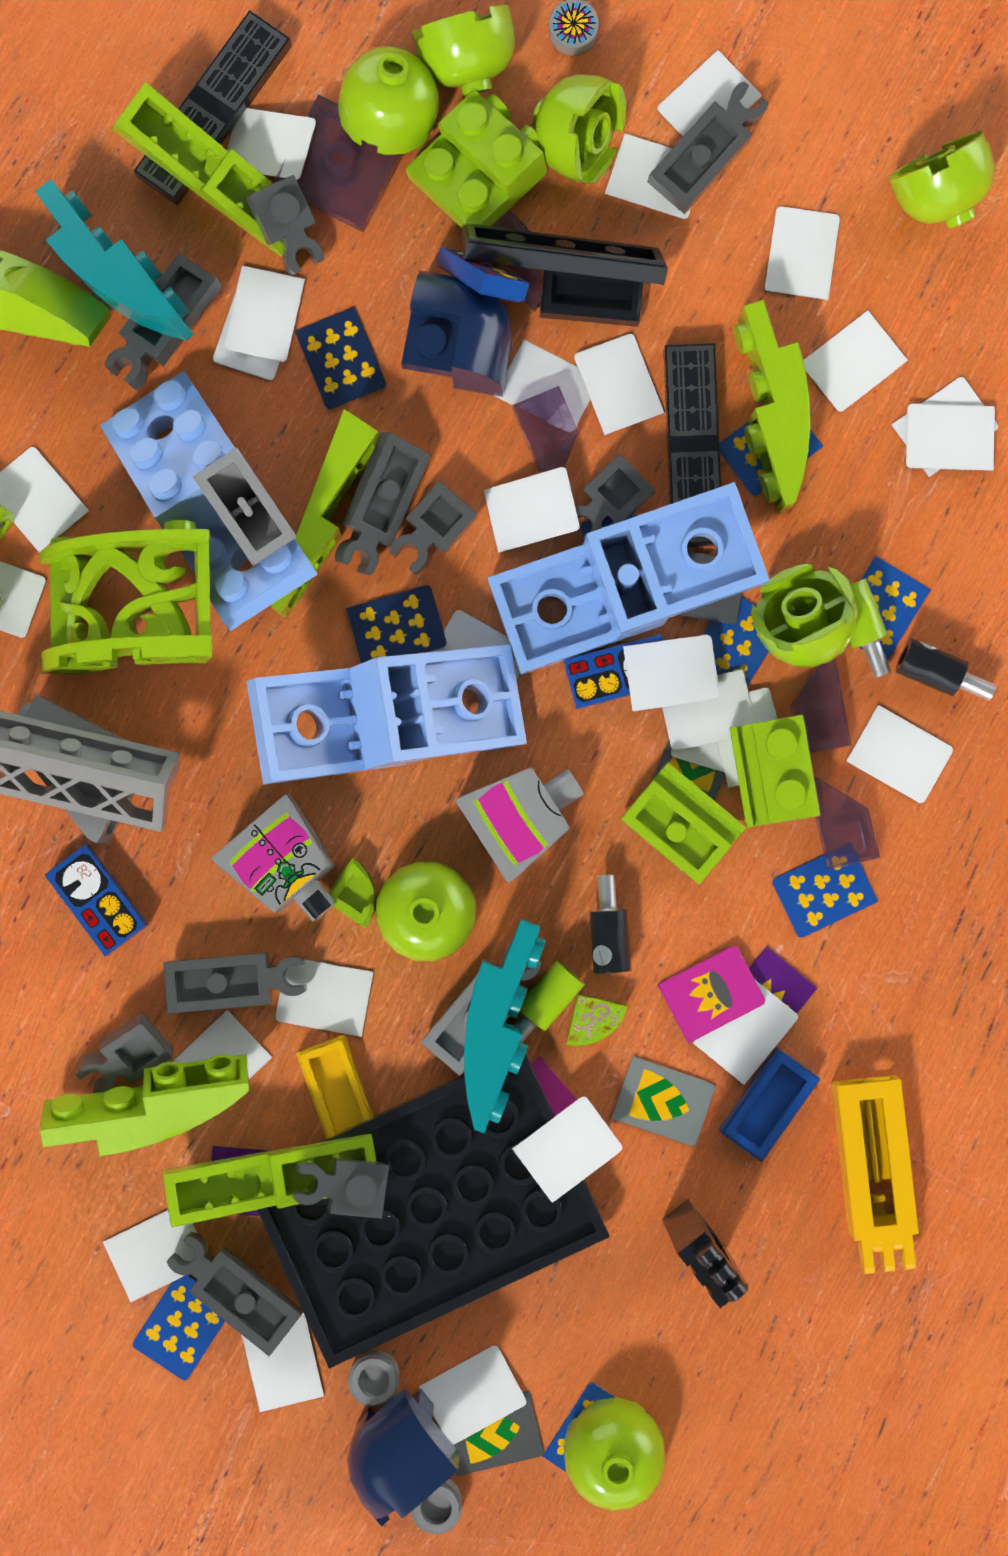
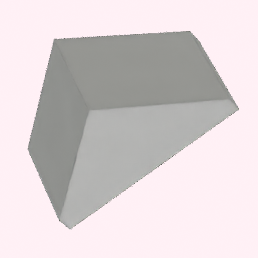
(244, 506)

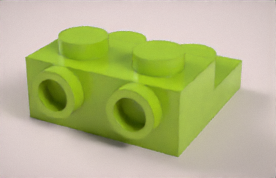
(478, 162)

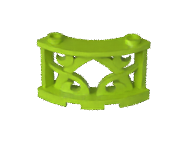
(79, 565)

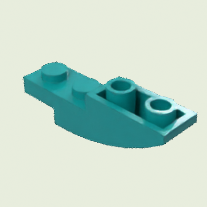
(112, 269)
(490, 1043)

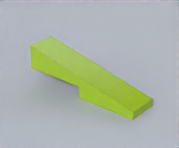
(193, 158)
(343, 464)
(252, 1180)

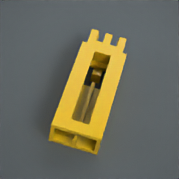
(875, 1149)

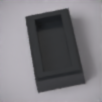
(590, 299)

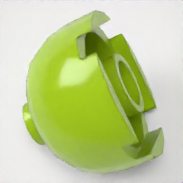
(467, 48)
(389, 100)
(578, 125)
(946, 182)
(806, 615)
(426, 911)
(614, 1454)

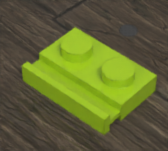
(774, 771)
(683, 823)

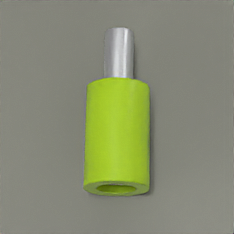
(869, 628)
(548, 998)

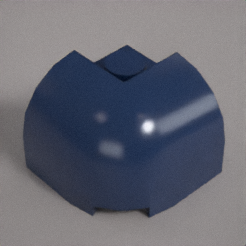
(458, 334)
(399, 1456)

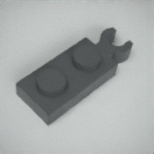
(706, 150)
(196, 291)
(381, 499)
(227, 982)
(238, 1294)

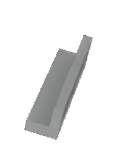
(78, 755)

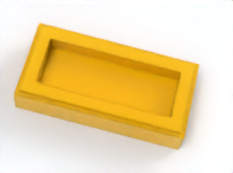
(335, 1085)

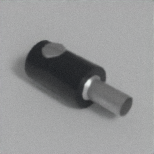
(940, 670)
(609, 931)

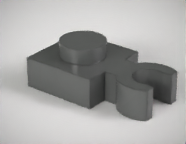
(284, 216)
(614, 494)
(438, 522)
(126, 1053)
(352, 1188)

